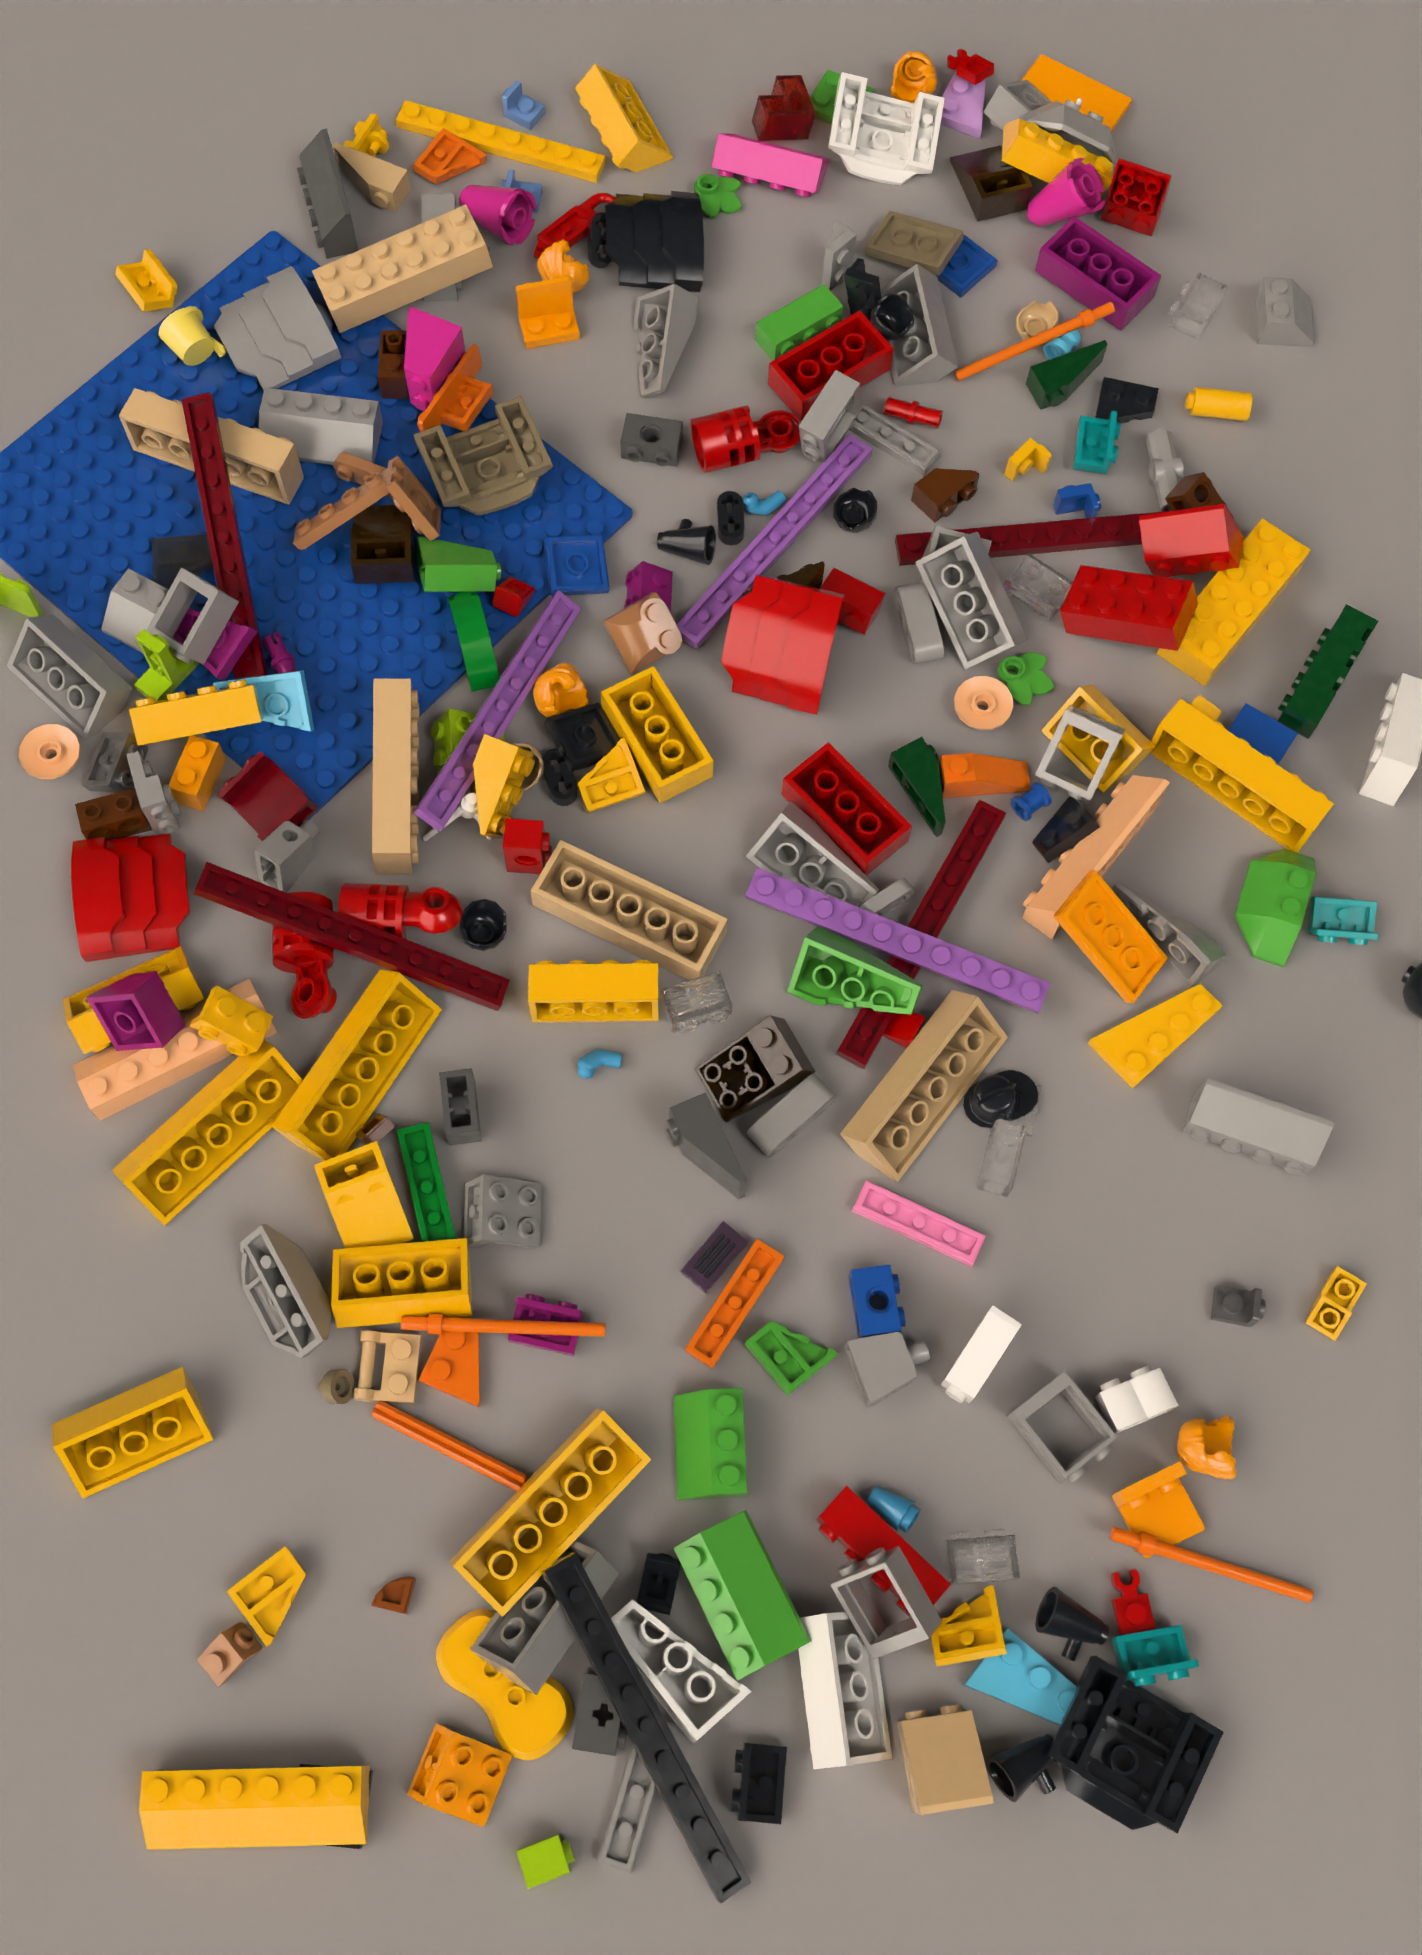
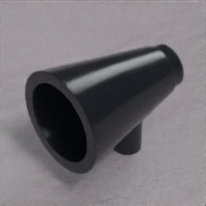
(688, 542)
(1067, 1619)
(1022, 1765)

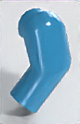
(763, 506)
(598, 1058)

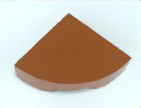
(395, 1595)

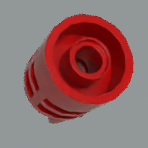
(733, 438)
(396, 907)
(309, 962)

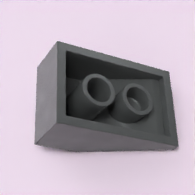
(703, 1142)

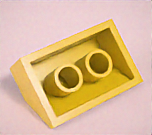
(1088, 750)

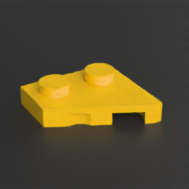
(611, 780)
(268, 1593)
(970, 1632)

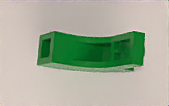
(474, 640)

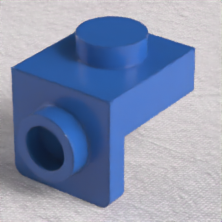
(1077, 498)

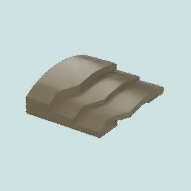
(487, 464)

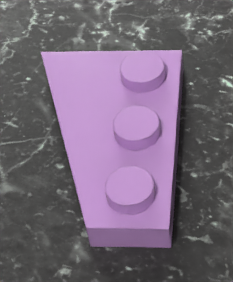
(963, 106)

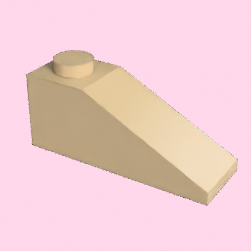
(377, 179)

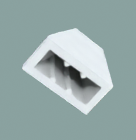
(980, 1355)

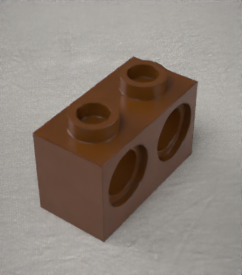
(1193, 492)
(112, 816)

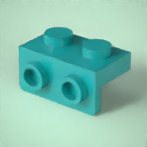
(1096, 443)
(1342, 918)
(1153, 1654)

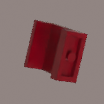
(266, 796)

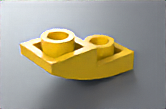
(1335, 1302)

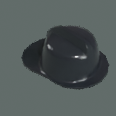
(1000, 1096)

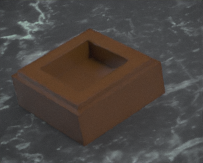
(375, 1129)

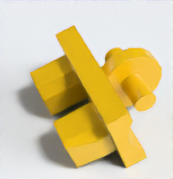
(369, 137)

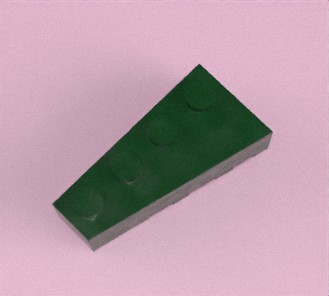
(1325, 671)

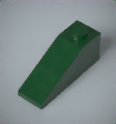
(1059, 377)
(919, 775)

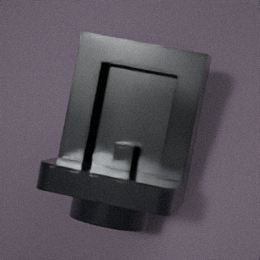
(659, 1583)

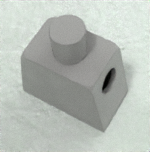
(285, 854)
(884, 1364)

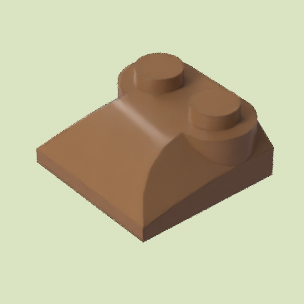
(644, 632)

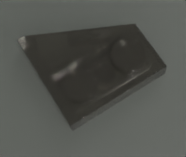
(176, 552)

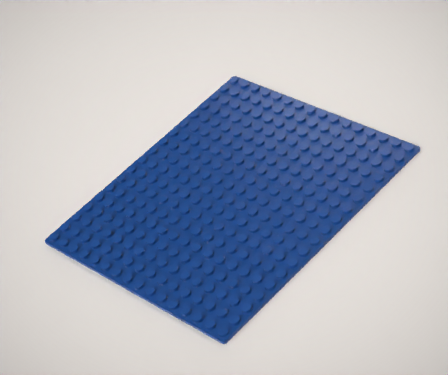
(88, 505)

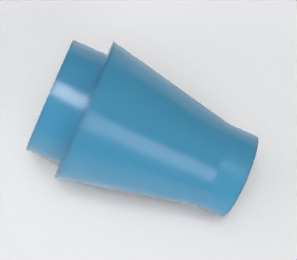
(895, 1509)

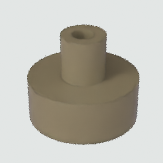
(337, 1386)

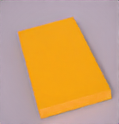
(1063, 83)
(1110, 936)

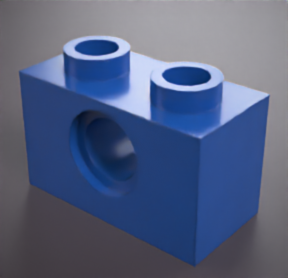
(875, 1282)

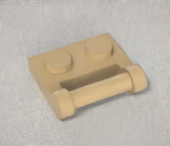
(399, 1367)

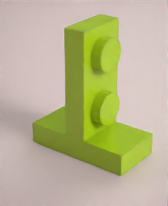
(165, 669)

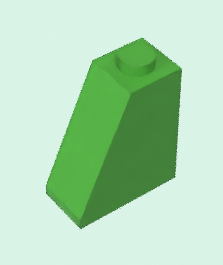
(455, 567)

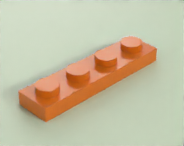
(734, 1304)

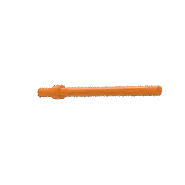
(1084, 319)
(438, 1323)
(1147, 1544)

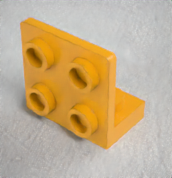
(547, 312)
(1160, 1507)
(459, 1775)

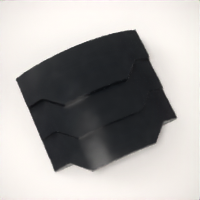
(656, 240)
(1131, 1750)

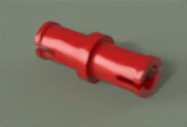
(913, 412)

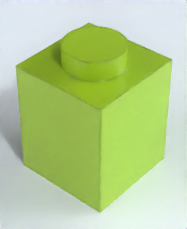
(545, 1860)

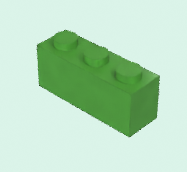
(798, 322)

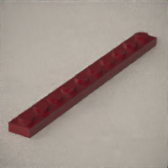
(222, 523)
(1038, 537)
(930, 919)
(351, 936)

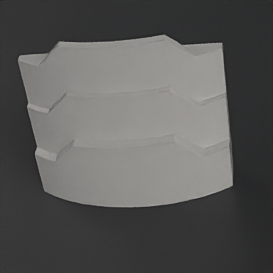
(276, 331)

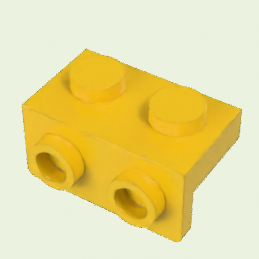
(148, 282)
(232, 1022)

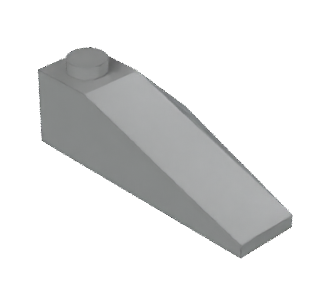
(663, 325)
(806, 855)
(1187, 947)

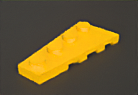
(1152, 1036)

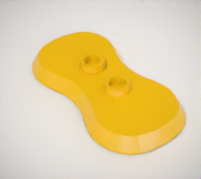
(520, 1720)

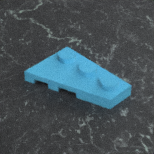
(281, 698)
(1024, 1681)

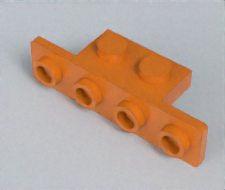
(459, 397)

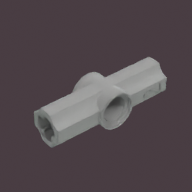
(1164, 466)

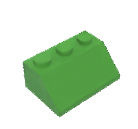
(710, 1445)

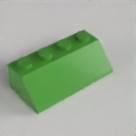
(741, 1595)

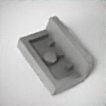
(838, 254)

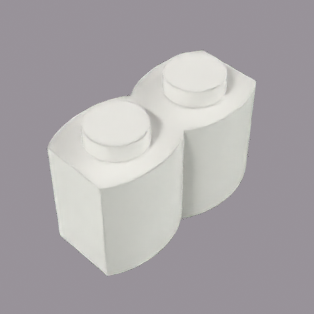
(1135, 1400)

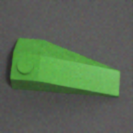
(846, 975)

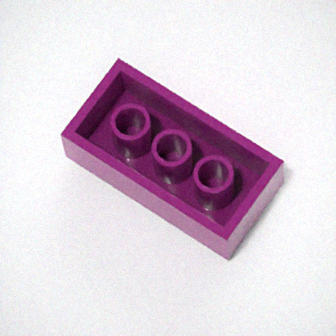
(1097, 272)

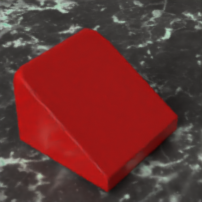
(512, 596)
(904, 1028)

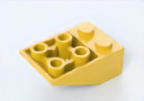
(498, 782)
(363, 1198)

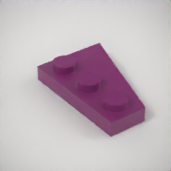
(228, 647)

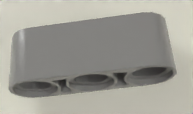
(919, 623)
(791, 1115)

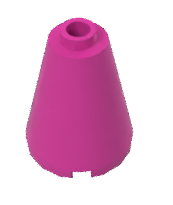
(1069, 194)
(501, 210)

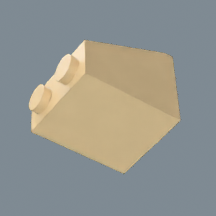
(943, 1761)

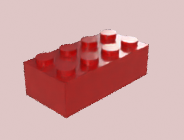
(848, 347)
(1129, 607)
(847, 808)

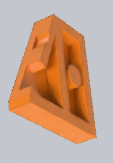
(447, 158)
(455, 1366)

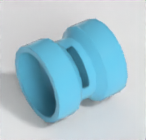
(1064, 343)

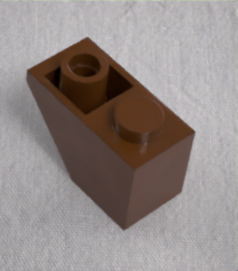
(391, 365)
(943, 490)

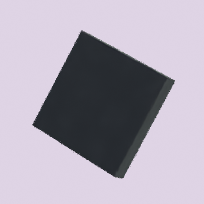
(582, 735)

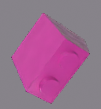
(430, 355)

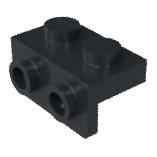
(862, 288)
(760, 1783)

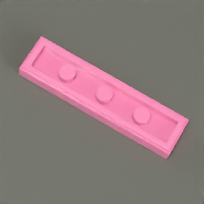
(919, 1223)

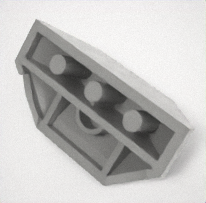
(1075, 127)
(284, 1292)

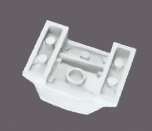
(884, 135)

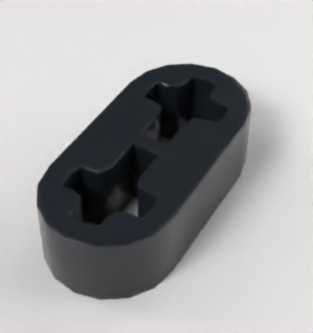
(595, 240)
(725, 518)
(553, 779)

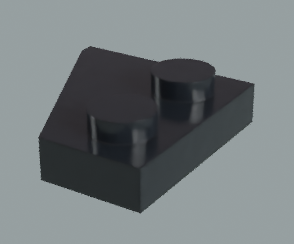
(1126, 398)
(1064, 830)

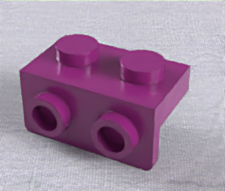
(647, 579)
(535, 1309)

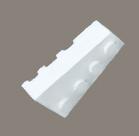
(1396, 742)
(679, 1676)

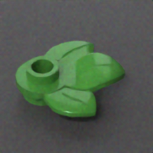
(718, 194)
(1028, 678)

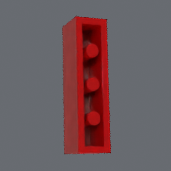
(863, 1531)

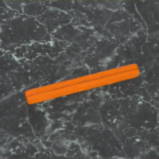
(449, 1446)

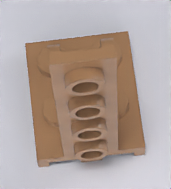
(396, 479)

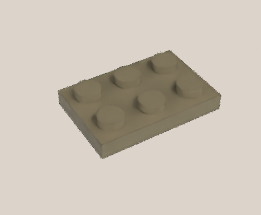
(914, 241)

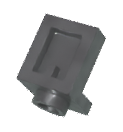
(1237, 1306)

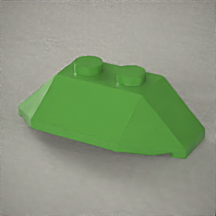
(1274, 903)

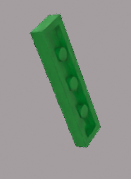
(426, 1183)

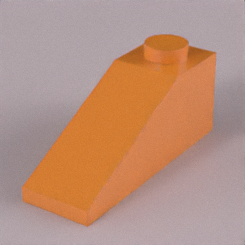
(981, 775)

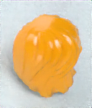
(913, 75)
(556, 263)
(559, 690)
(1208, 1446)

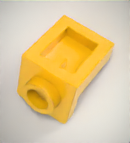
(1025, 457)

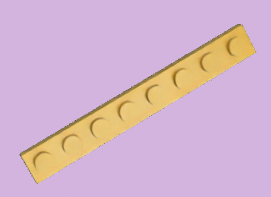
(503, 141)

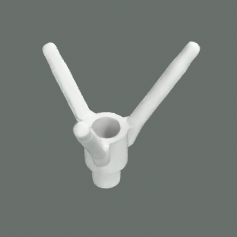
(467, 809)

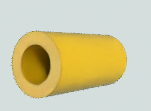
(1219, 403)

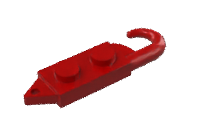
(571, 225)

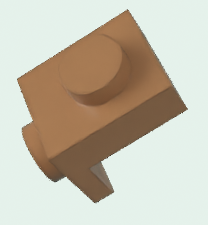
(229, 1653)

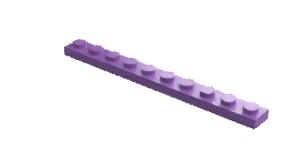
(773, 540)
(498, 709)
(898, 940)

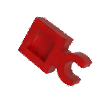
(972, 68)
(1131, 1610)

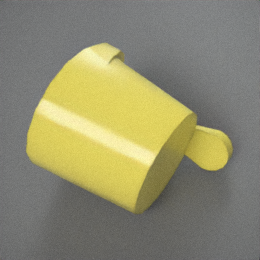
(188, 337)

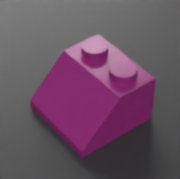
(137, 1012)

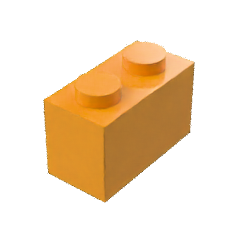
(197, 772)

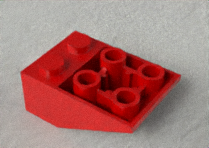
(1136, 197)

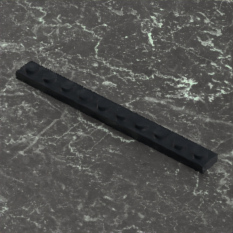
(647, 1727)

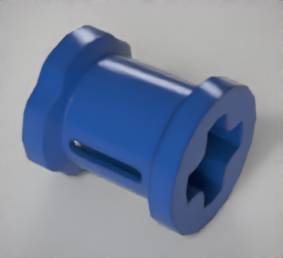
(1031, 801)

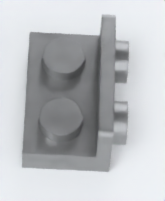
(110, 766)

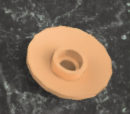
(984, 692)
(42, 743)

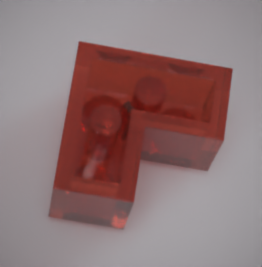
(786, 112)

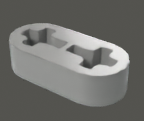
(889, 898)

